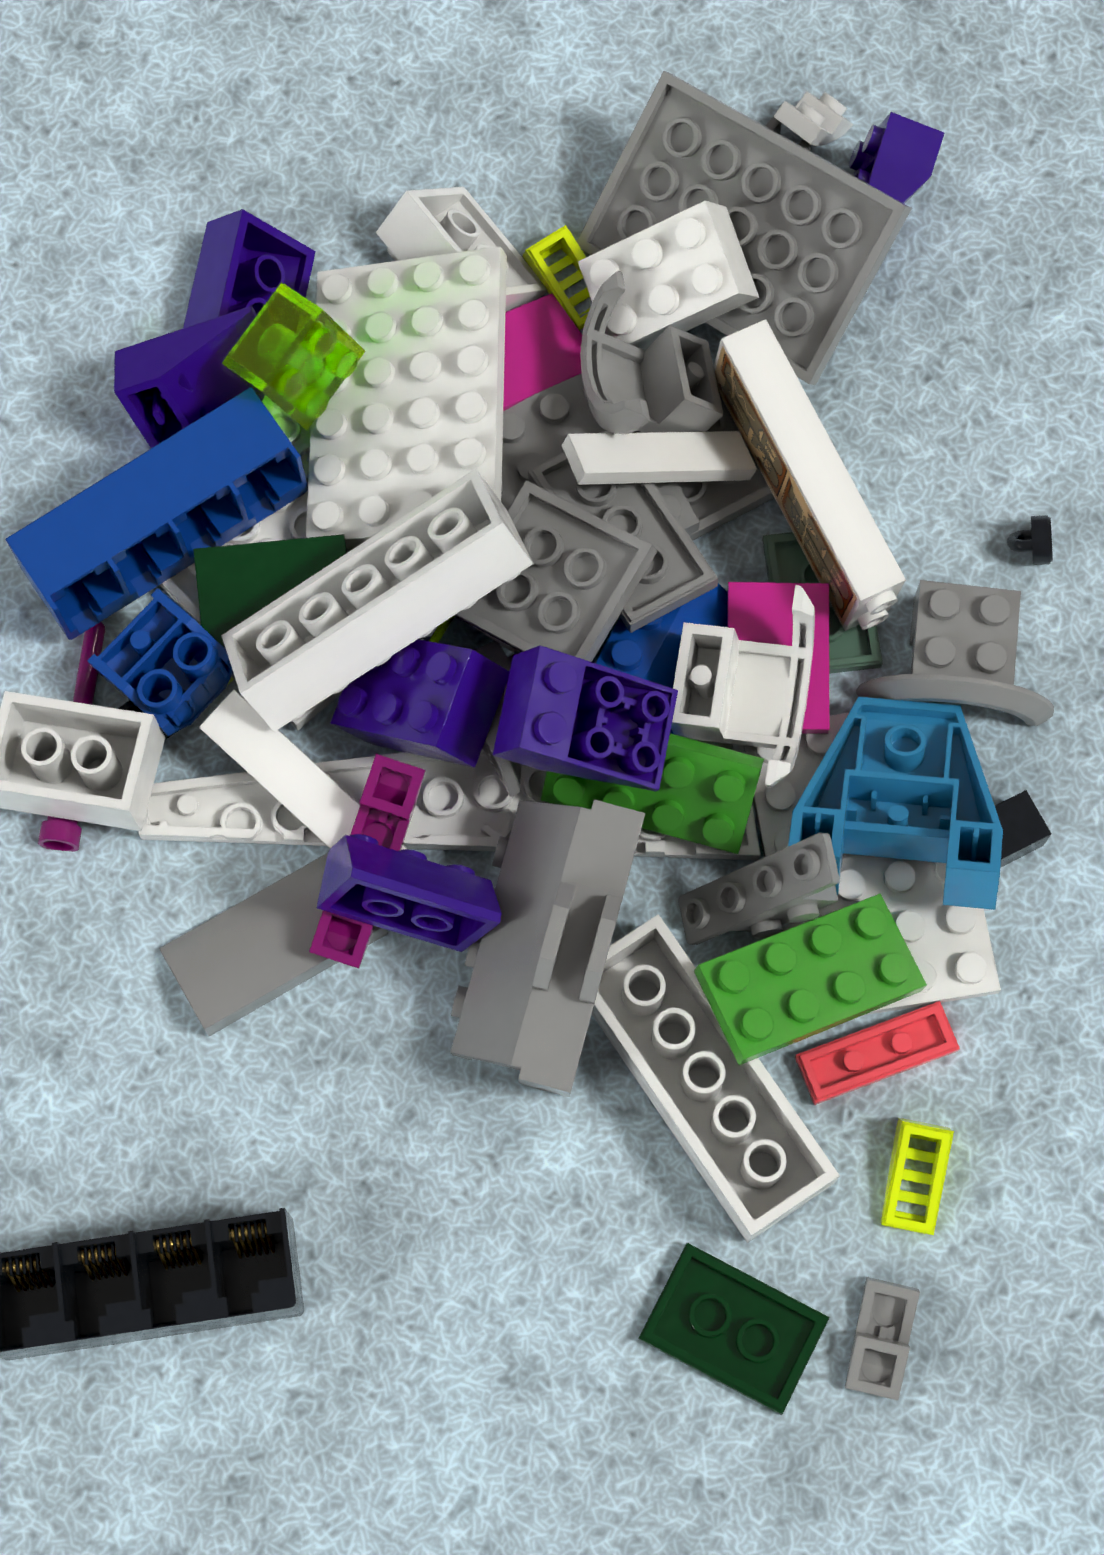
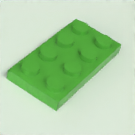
(700, 797)
(809, 978)

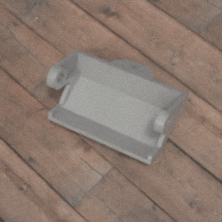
(547, 956)

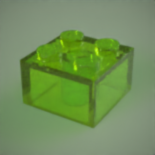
(294, 356)

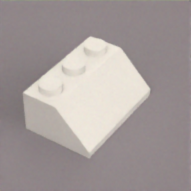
(452, 222)

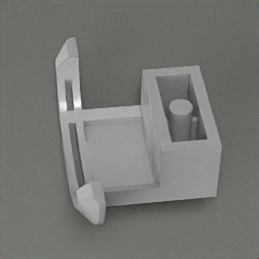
(649, 389)
(963, 652)

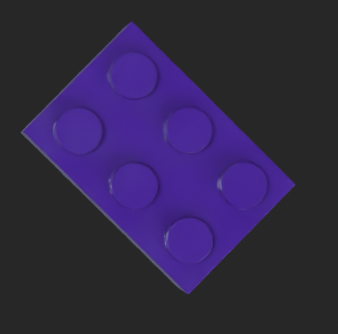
(425, 702)

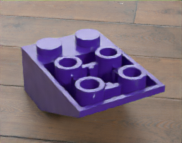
(897, 156)
(179, 375)
(584, 720)

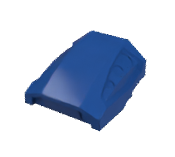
(166, 664)

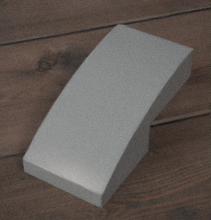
(882, 1338)

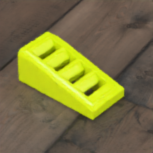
(546, 247)
(943, 1138)

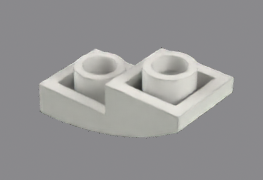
(815, 119)

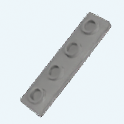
(765, 893)

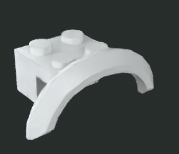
(746, 688)

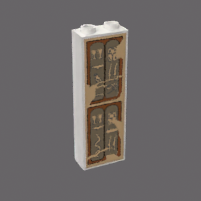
(807, 476)

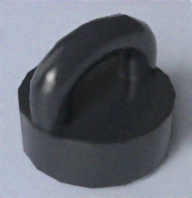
(1036, 540)

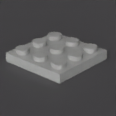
(576, 580)

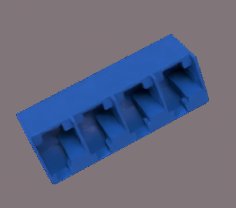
(156, 509)

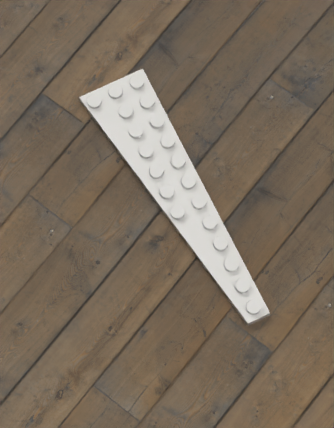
(454, 809)

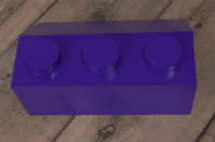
(244, 265)
(407, 893)

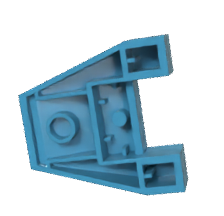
(910, 789)

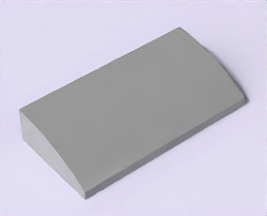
(252, 950)

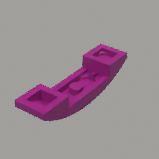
(385, 816)

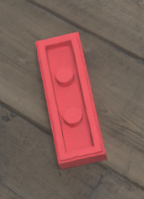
(877, 1053)

